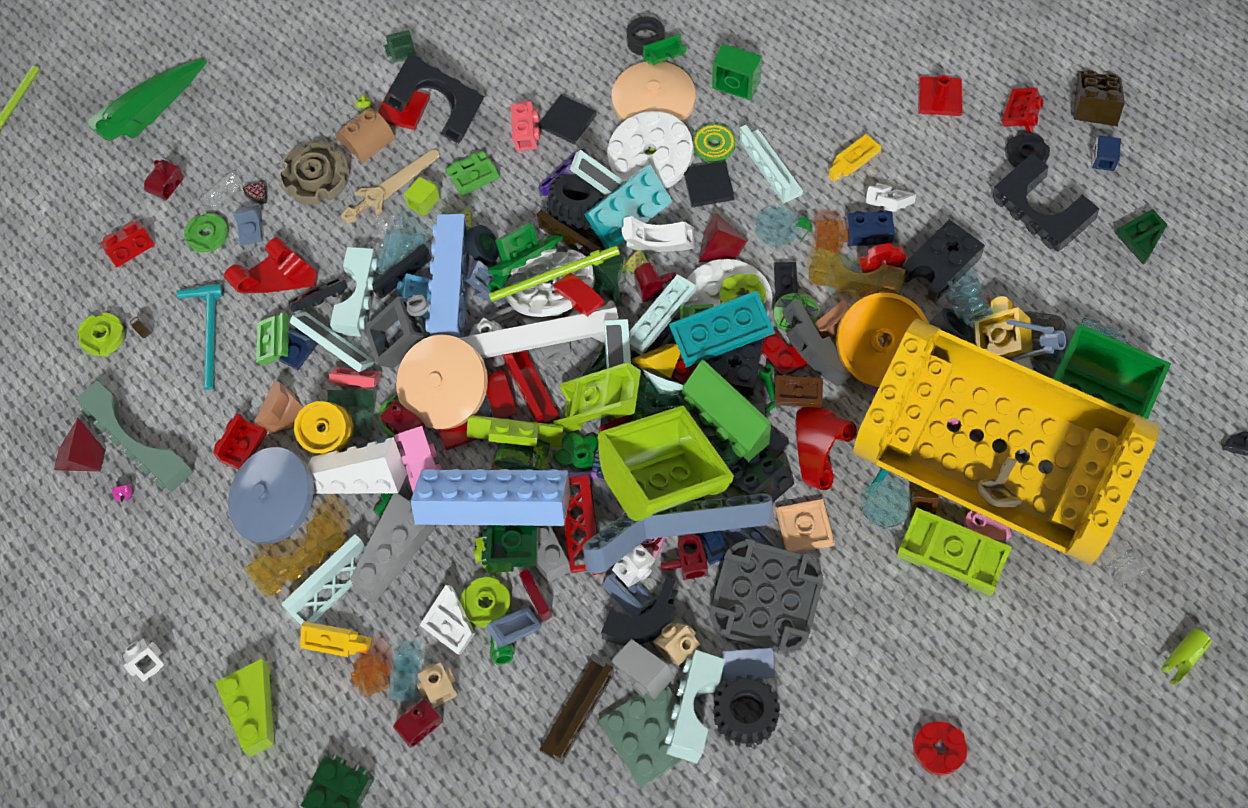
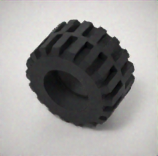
(570, 199)
(741, 732)

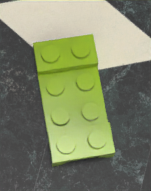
(600, 395)
(954, 551)

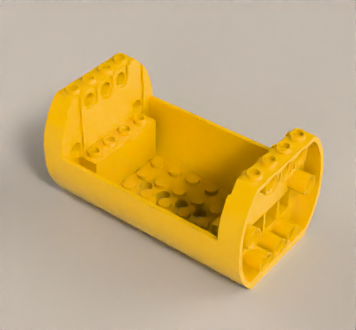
(1090, 443)

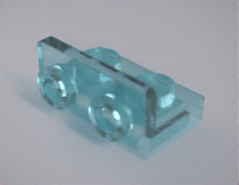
(970, 301)

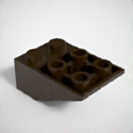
(1098, 98)

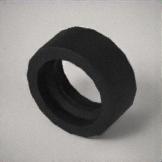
(640, 24)
(949, 323)

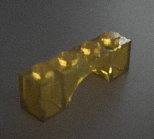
(829, 271)
(272, 573)

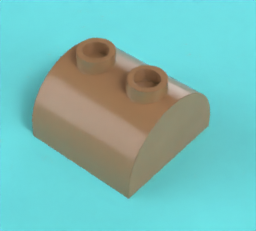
(365, 134)

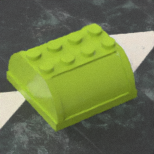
(660, 463)

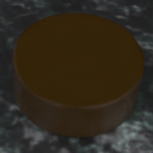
(139, 327)

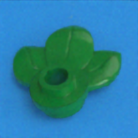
(574, 449)

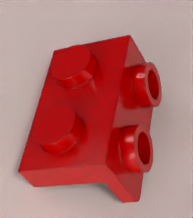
(126, 243)
(238, 442)

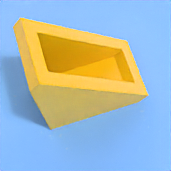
(659, 361)

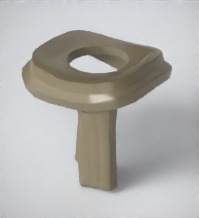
(987, 486)

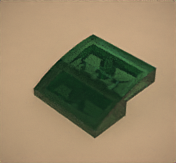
(359, 405)
(522, 456)

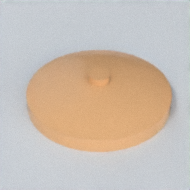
(653, 88)
(442, 381)

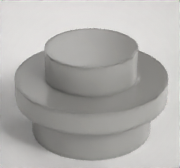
(417, 305)

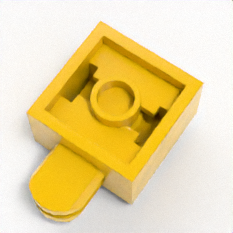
(1002, 338)

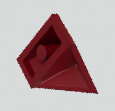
(720, 241)
(80, 451)

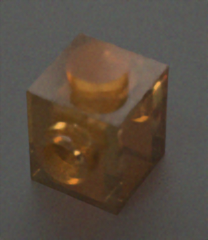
(830, 234)
(370, 674)

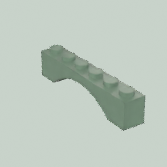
(163, 464)

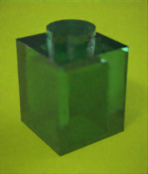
(399, 46)

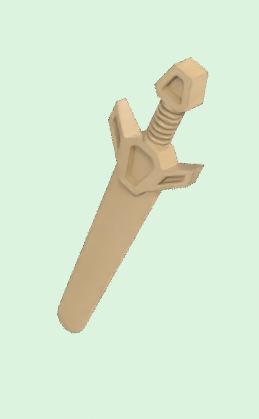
(376, 196)

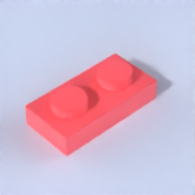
(348, 376)

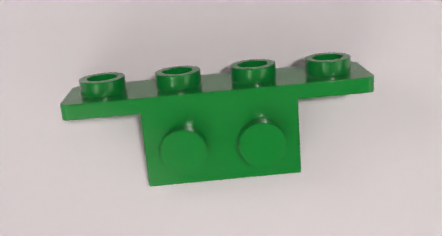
(519, 247)

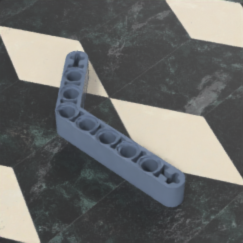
(687, 518)

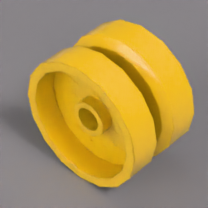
(318, 414)

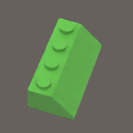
(726, 411)

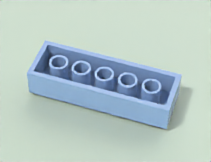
(449, 274)
(491, 497)

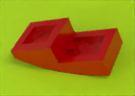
(579, 293)
(500, 396)

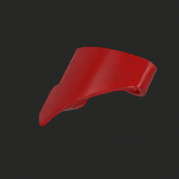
(277, 272)
(815, 437)

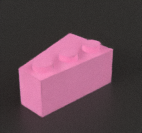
(416, 453)

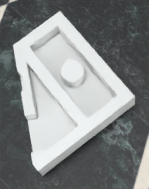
(449, 621)

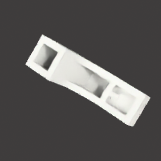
(657, 237)

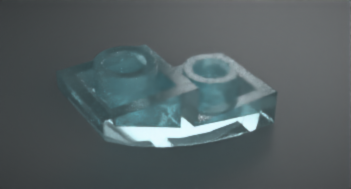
(404, 676)

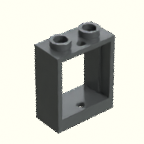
(412, 328)

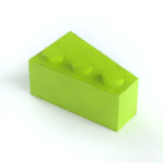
(248, 705)

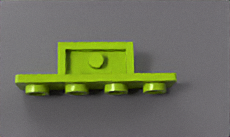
(513, 431)

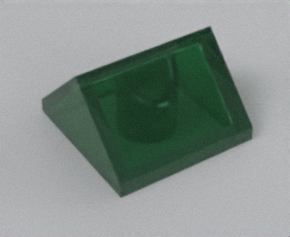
(612, 277)

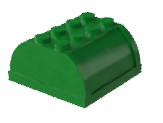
(1112, 371)

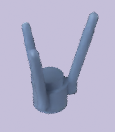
(1049, 340)

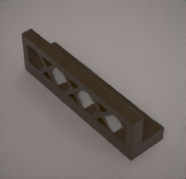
(577, 240)
(577, 711)

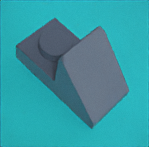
(248, 225)
(480, 279)

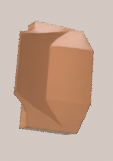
(830, 321)
(278, 409)

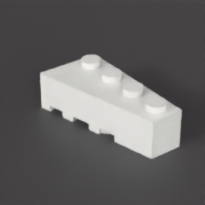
(360, 470)

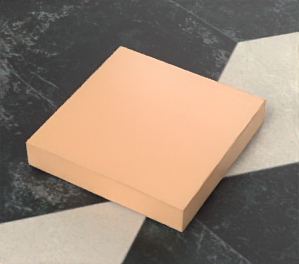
(804, 526)

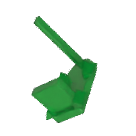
(805, 224)

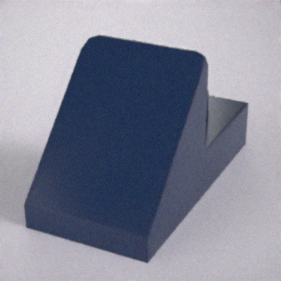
(298, 349)

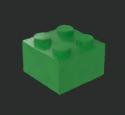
(736, 71)

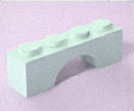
(350, 316)
(688, 735)

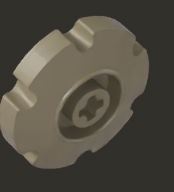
(314, 173)

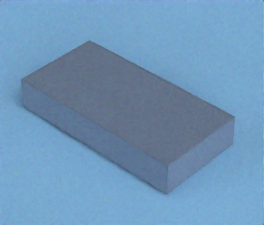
(513, 626)

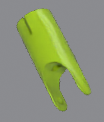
(1187, 654)

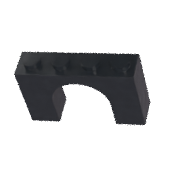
(417, 75)
(1054, 229)

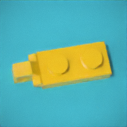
(854, 157)
(333, 640)

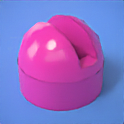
(122, 490)

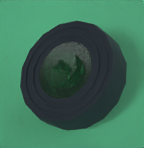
(482, 244)

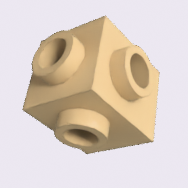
(676, 642)
(436, 684)

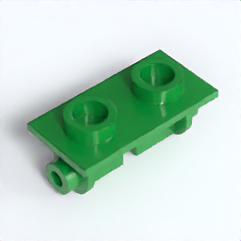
(658, 51)

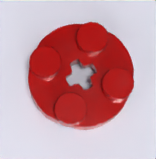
(881, 255)
(927, 756)

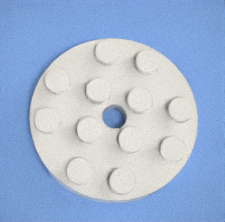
(659, 131)
(710, 279)
(542, 298)

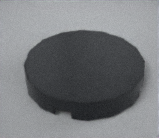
(1017, 151)

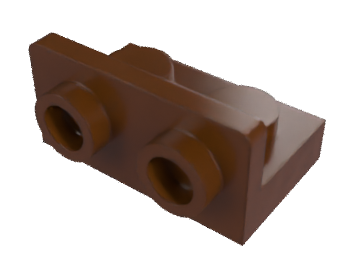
(798, 391)

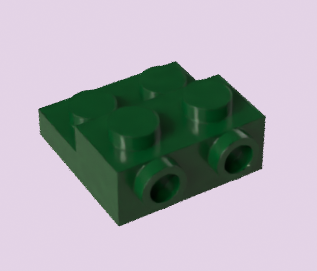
(510, 547)
(337, 785)

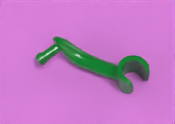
(769, 385)

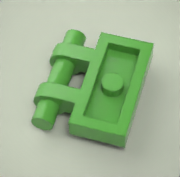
(473, 177)

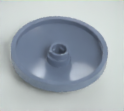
(271, 495)

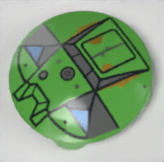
(783, 302)

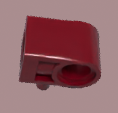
(163, 179)
(649, 283)
(400, 419)
(692, 564)
(417, 723)

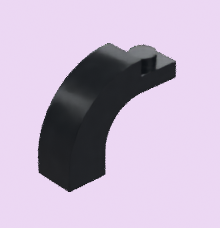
(645, 627)

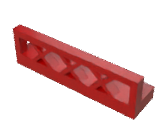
(531, 387)
(588, 517)

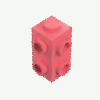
(524, 126)

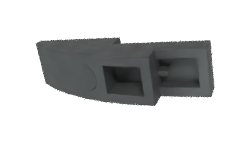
(817, 352)

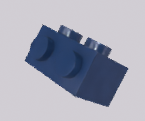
(870, 228)

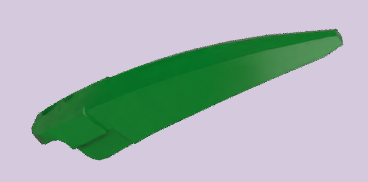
(144, 103)

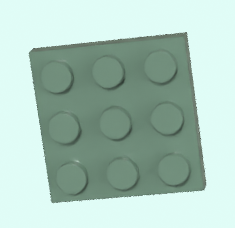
(640, 733)

